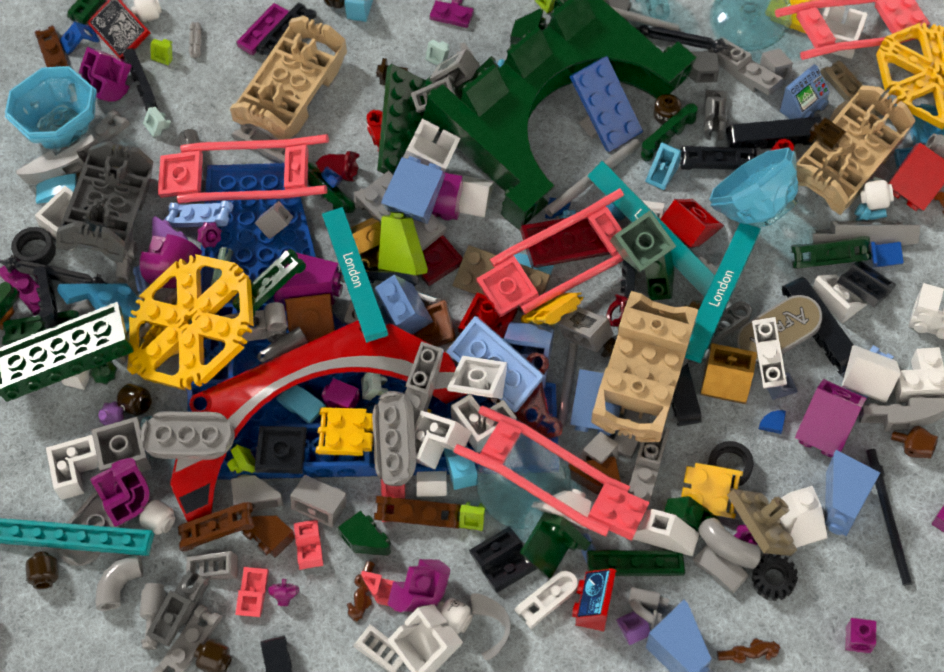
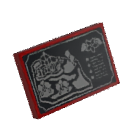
(118, 27)

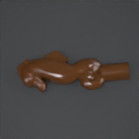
(361, 601)
(757, 649)

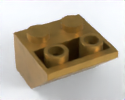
(368, 241)
(728, 373)

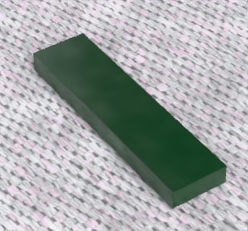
(637, 562)

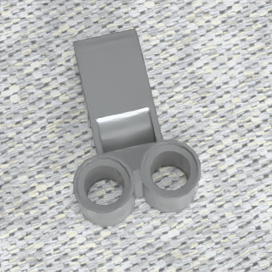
(270, 323)

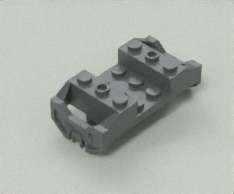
(106, 201)

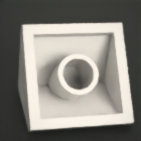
(475, 195)
(836, 298)
(870, 374)
(479, 377)

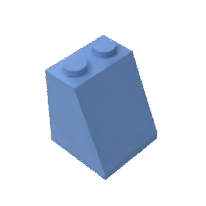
(414, 189)
(401, 305)
(531, 339)
(584, 402)
(846, 491)
(679, 642)

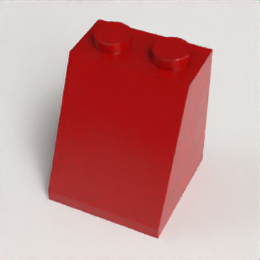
(918, 177)

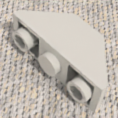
(769, 352)
(667, 532)

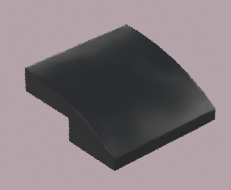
(866, 283)
(501, 559)

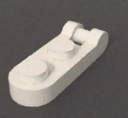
(548, 598)

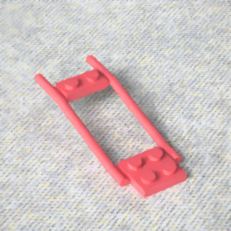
(895, 14)
(182, 172)
(510, 286)
(614, 507)

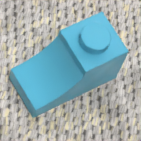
(461, 470)

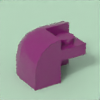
(105, 74)
(448, 198)
(162, 254)
(122, 490)
(422, 587)

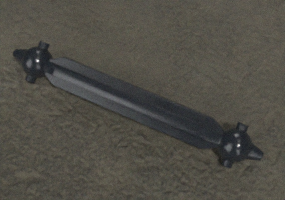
(684, 38)
(54, 273)

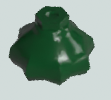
(104, 373)

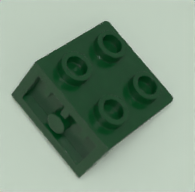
(550, 543)

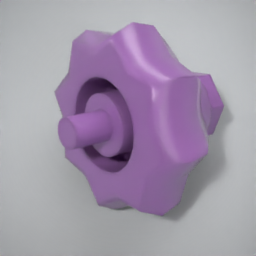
(110, 413)

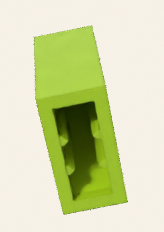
(400, 245)

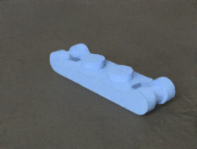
(197, 214)

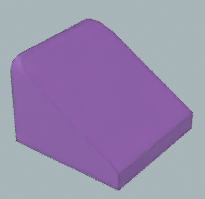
(633, 627)

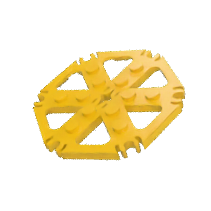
(924, 68)
(205, 323)

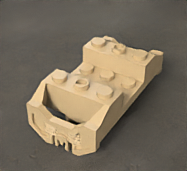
(290, 79)
(868, 142)
(644, 366)

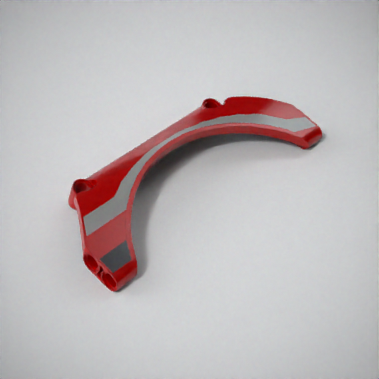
(246, 393)

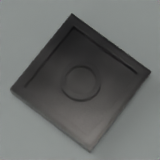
(281, 449)

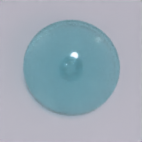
(749, 22)
(508, 501)

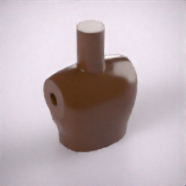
(918, 442)

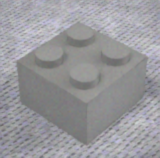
(120, 442)

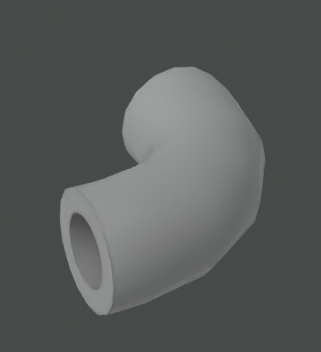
(729, 546)
(114, 579)

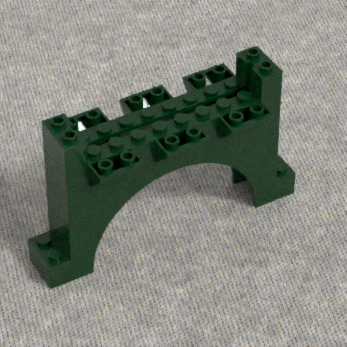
(500, 101)

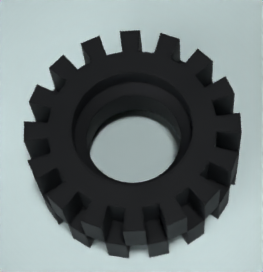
(777, 563)

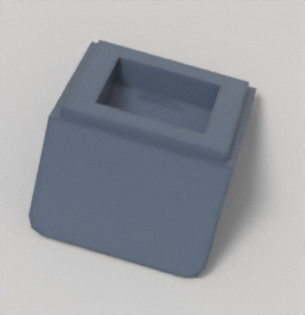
(785, 390)

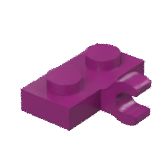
(452, 13)

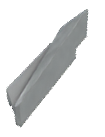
(879, 232)

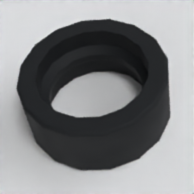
(29, 234)
(738, 449)

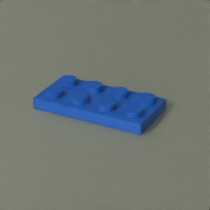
(606, 104)

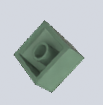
(642, 242)

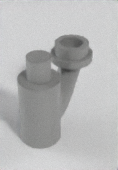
(643, 598)

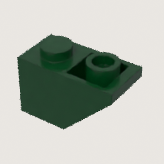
(527, 23)
(660, 278)
(689, 511)
(362, 536)

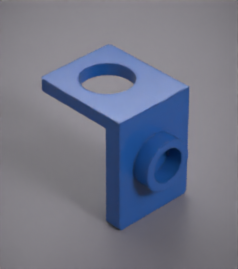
(74, 36)
(886, 254)

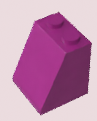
(317, 279)
(829, 418)

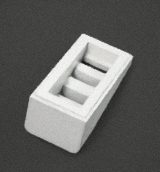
(367, 650)

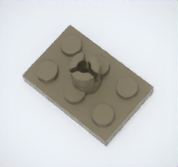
(764, 520)

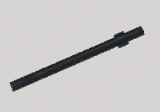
(889, 518)

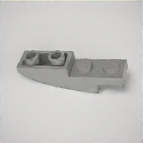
(744, 69)
(53, 165)
(423, 377)
(896, 417)
(647, 467)

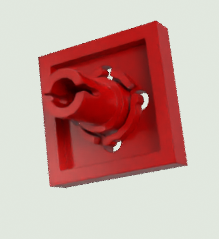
(484, 309)

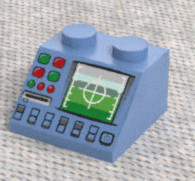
(805, 95)

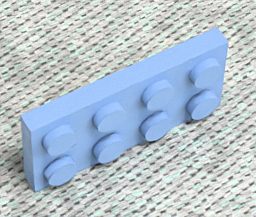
(482, 342)

